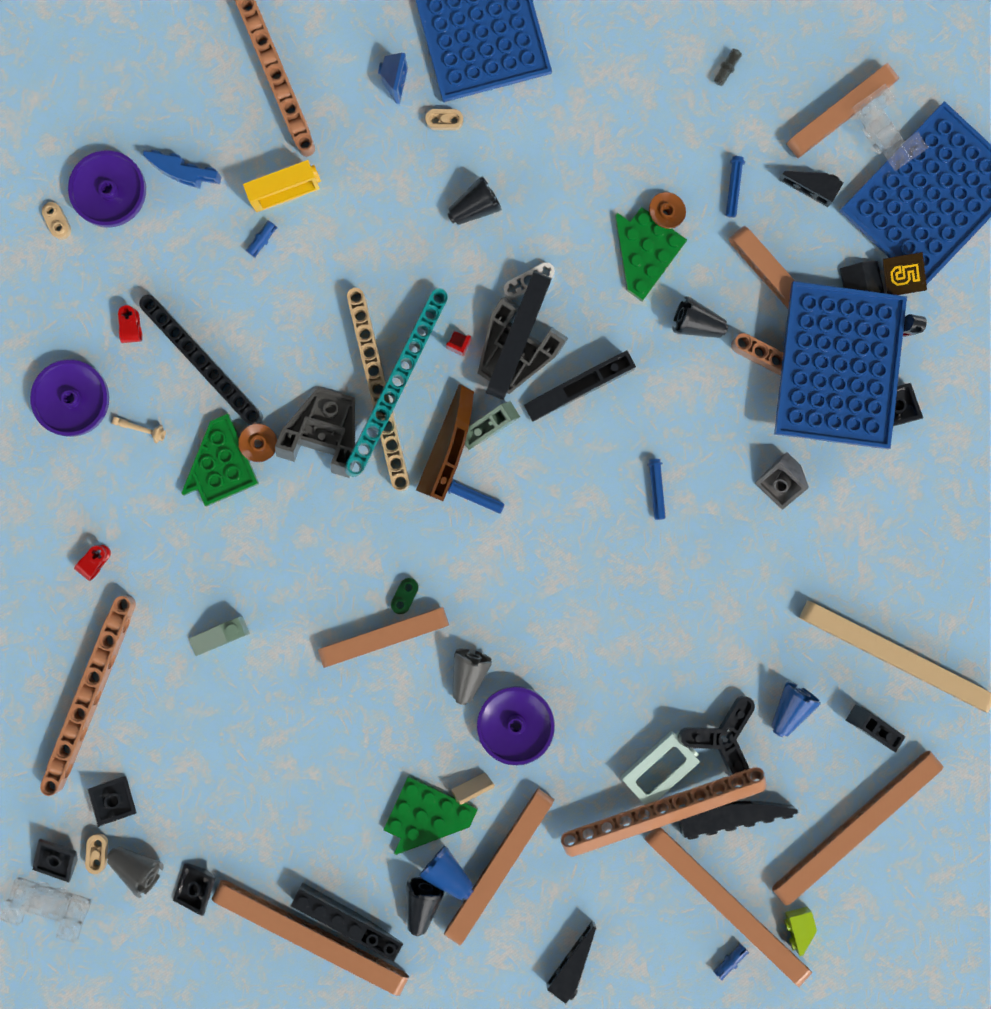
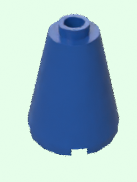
(793, 709)
(447, 875)

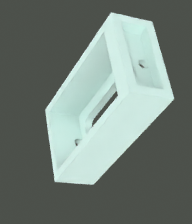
(652, 756)

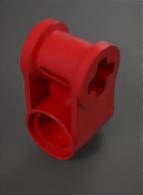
(130, 328)
(91, 564)

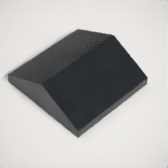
(863, 277)
(906, 405)
(111, 801)
(55, 860)
(194, 888)

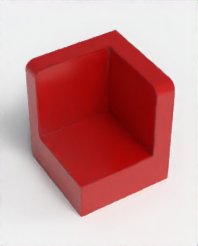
(458, 343)

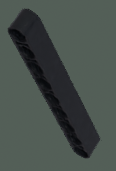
(194, 354)

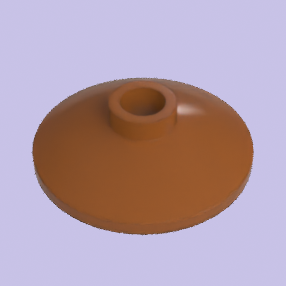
(672, 205)
(257, 432)

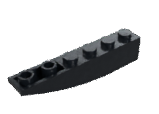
(580, 385)
(734, 815)
(345, 921)

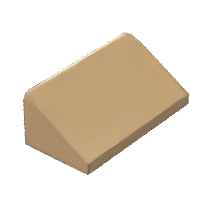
(472, 788)

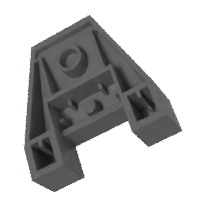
(534, 355)
(324, 425)

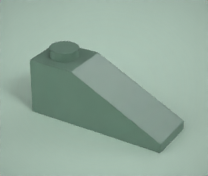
(491, 424)
(219, 635)

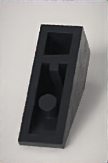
(817, 186)
(875, 728)

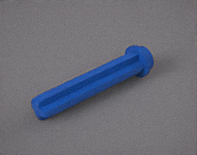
(734, 186)
(657, 489)
(475, 497)

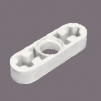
(514, 283)

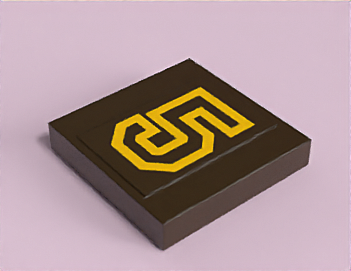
(905, 274)

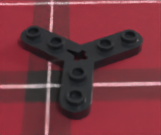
(711, 737)

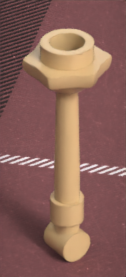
(157, 433)

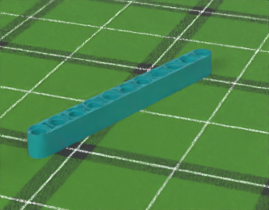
(400, 373)

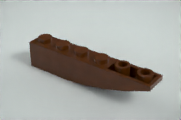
(448, 446)

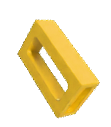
(282, 186)

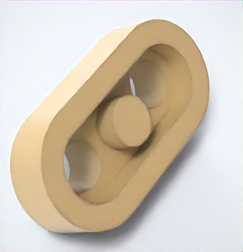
(444, 117)
(56, 219)
(96, 852)

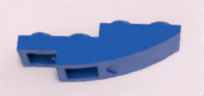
(176, 169)

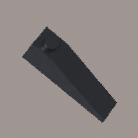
(567, 976)

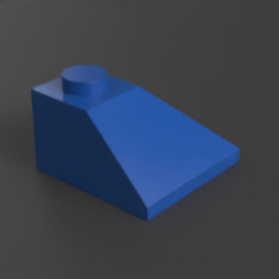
(393, 74)

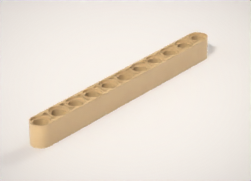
(373, 381)
(896, 656)

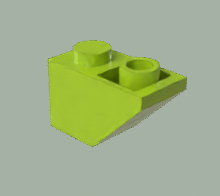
(802, 928)

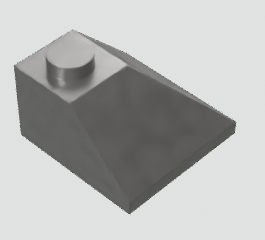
(783, 481)

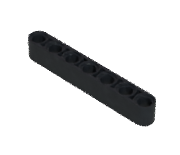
(518, 335)

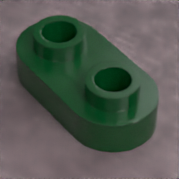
(405, 596)

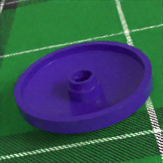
(107, 188)
(69, 398)
(515, 725)

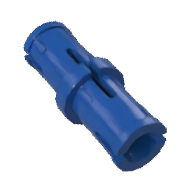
(261, 239)
(731, 962)

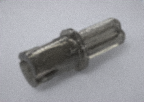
(727, 67)

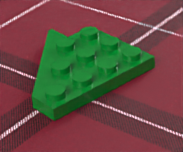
(645, 251)
(219, 464)
(426, 815)

